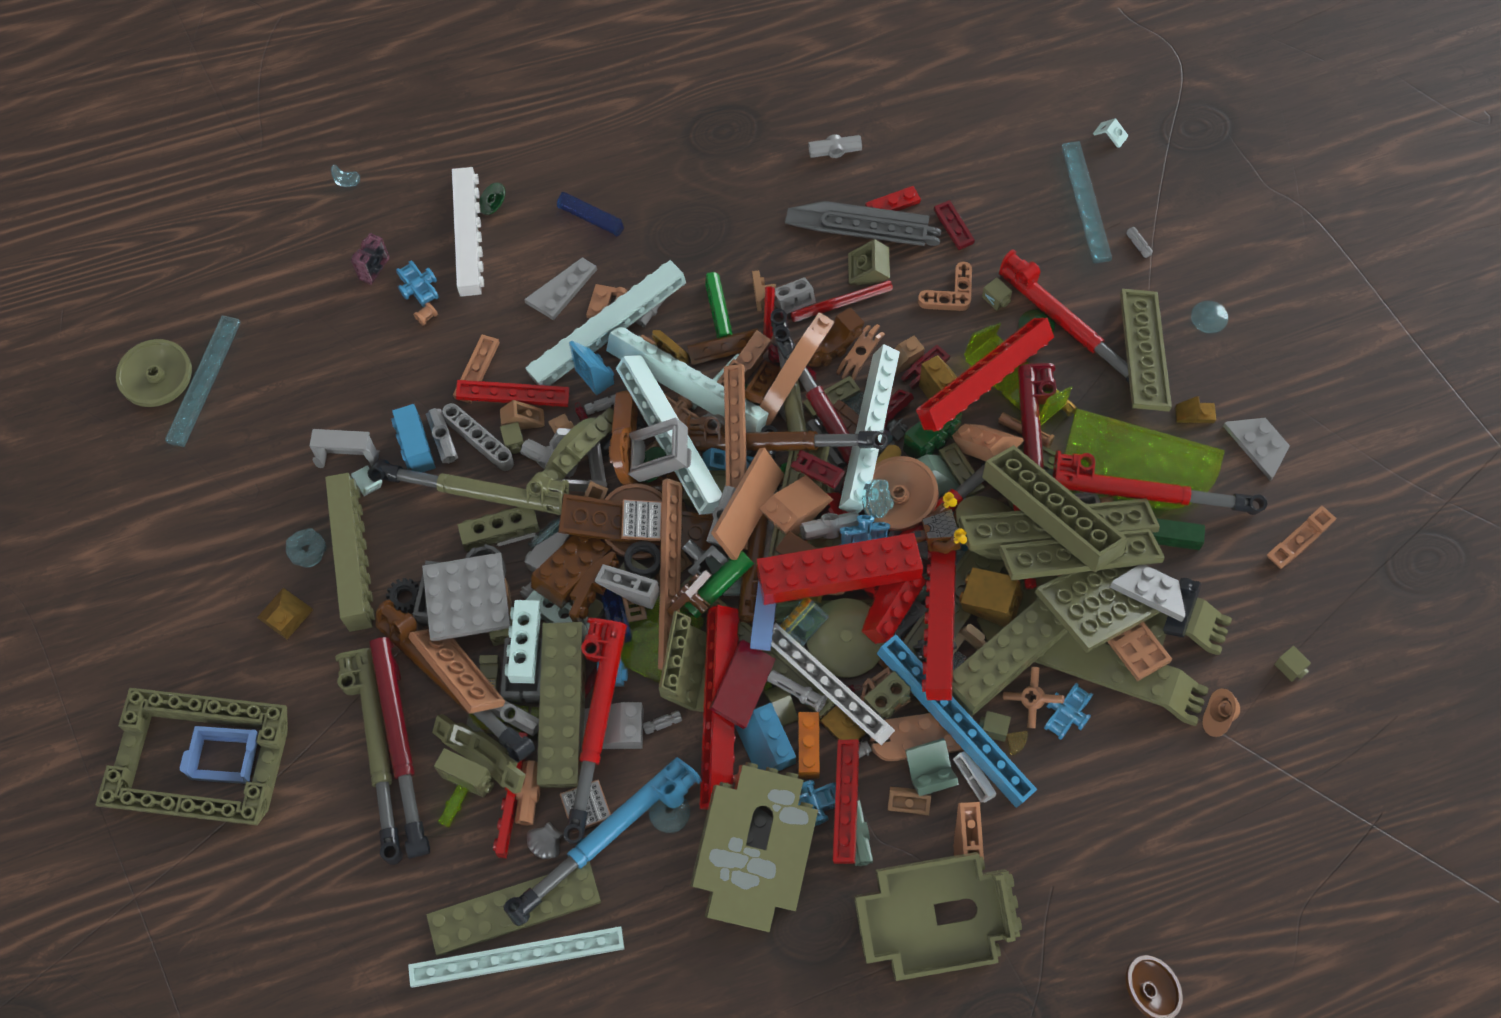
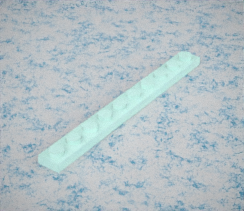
(516, 957)

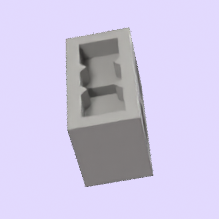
(794, 295)

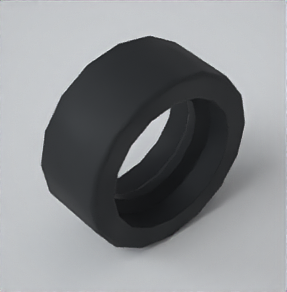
(643, 546)

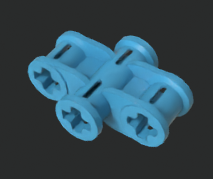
(417, 283)
(864, 531)
(1069, 712)
(819, 798)

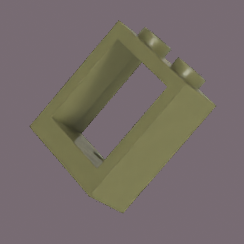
(464, 773)

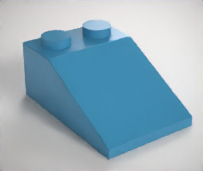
(591, 368)

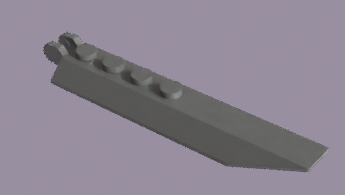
(864, 222)

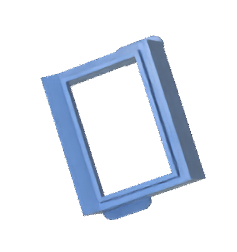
(192, 756)

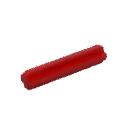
(768, 308)

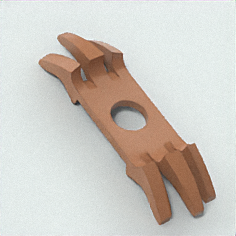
(853, 358)

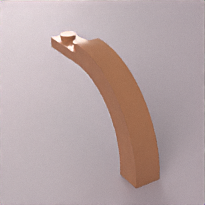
(795, 365)

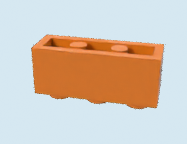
(809, 745)

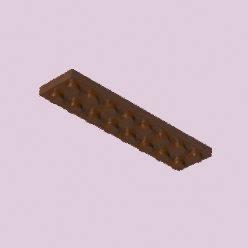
(603, 520)

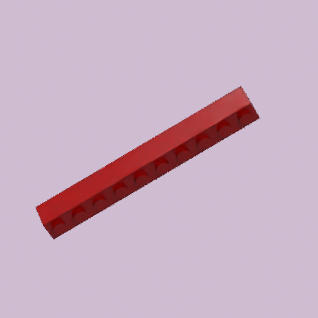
(984, 374)
(940, 626)
(717, 731)

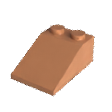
(795, 505)

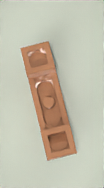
(1301, 537)

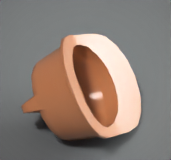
(1220, 712)

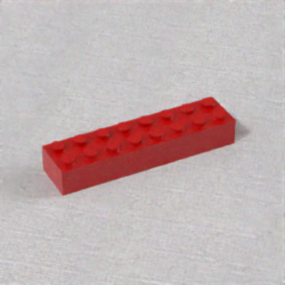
(839, 568)

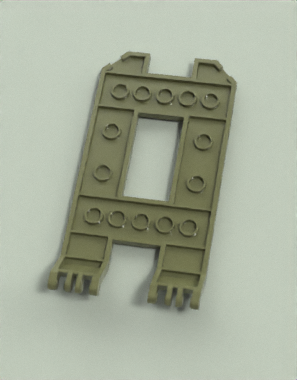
(1101, 665)

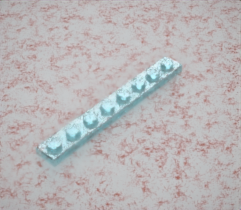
(1086, 202)
(202, 381)

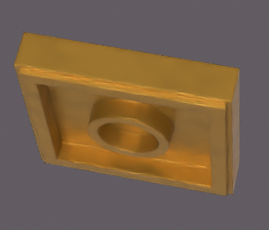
(841, 725)

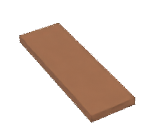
(743, 508)
(458, 672)

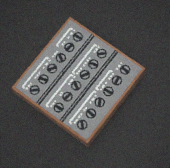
(641, 520)
(596, 806)

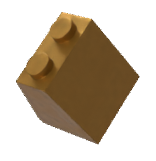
(935, 376)
(991, 596)

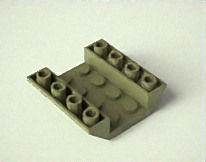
(684, 664)

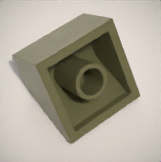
(869, 264)

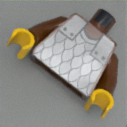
(940, 528)

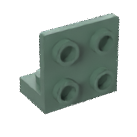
(930, 767)

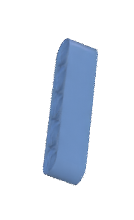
(762, 624)

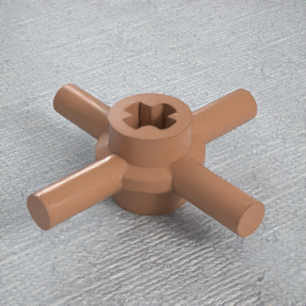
(1030, 691)

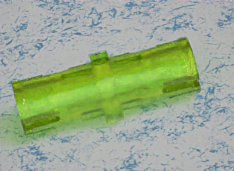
(453, 806)

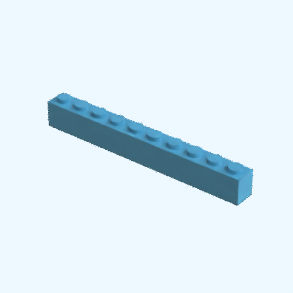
(959, 725)

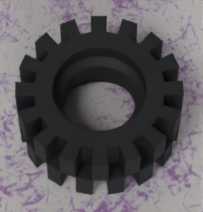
(400, 587)

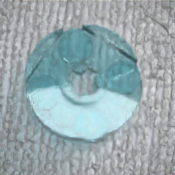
(877, 498)
(300, 539)

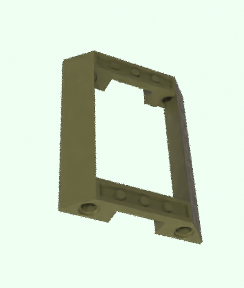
(135, 721)

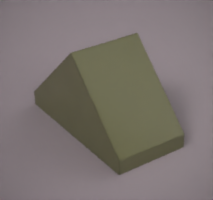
(782, 704)

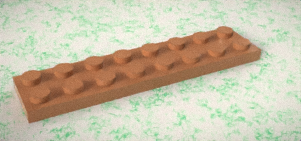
(1140, 651)

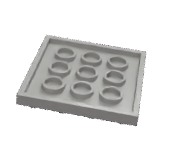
(466, 597)

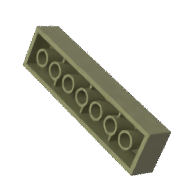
(1054, 508)
(349, 553)
(1005, 656)
(561, 705)

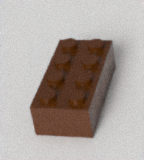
(566, 566)

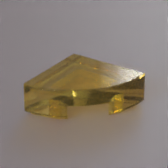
(1017, 741)

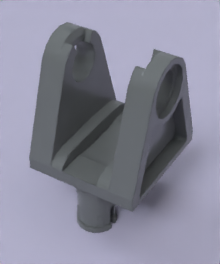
(699, 555)

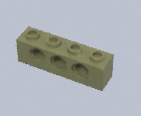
(493, 535)

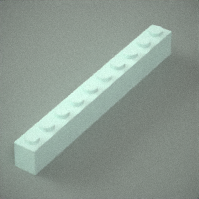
(596, 330)
(681, 377)
(656, 409)
(871, 418)

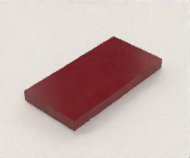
(742, 684)

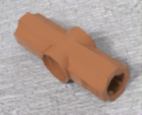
(528, 796)

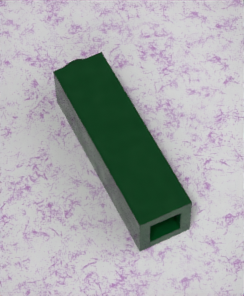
(1180, 534)

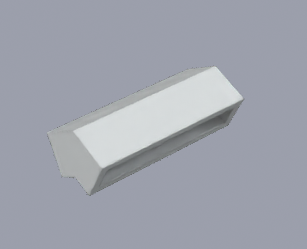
(977, 775)

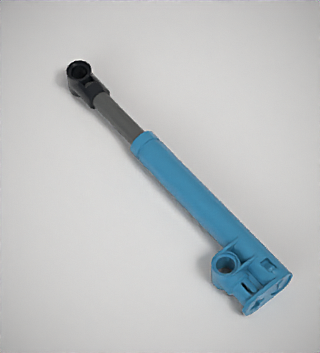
(667, 786)

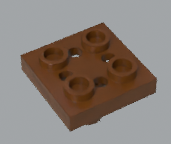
(690, 594)

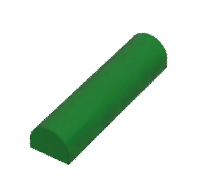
(718, 305)
(722, 581)

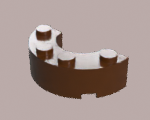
(844, 331)

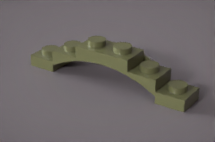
(577, 444)
(481, 750)

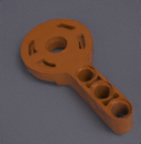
(620, 444)

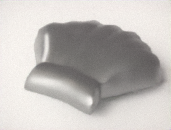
(544, 841)

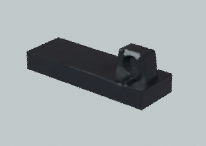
(1189, 591)

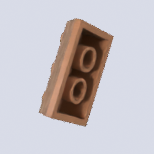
(983, 441)

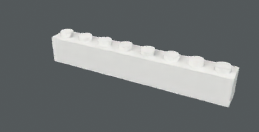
(466, 231)
(830, 685)

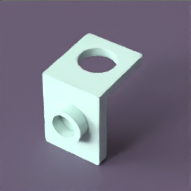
(1113, 130)
(363, 481)

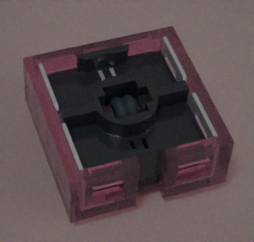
(370, 258)

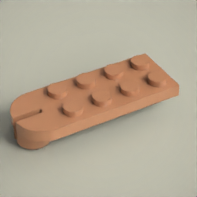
(912, 732)

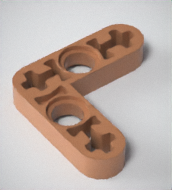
(958, 293)

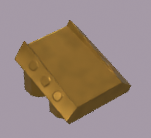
(669, 346)

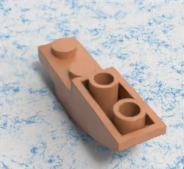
(751, 355)

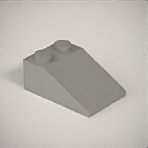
(623, 726)

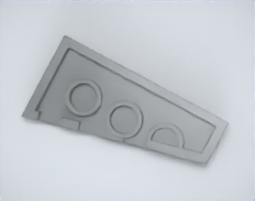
(560, 290)

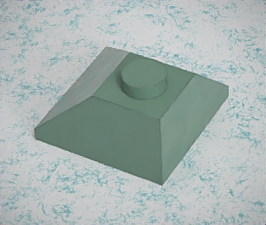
(943, 476)

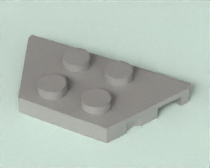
(1260, 443)
(1152, 590)

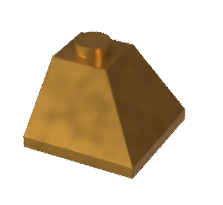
(285, 613)

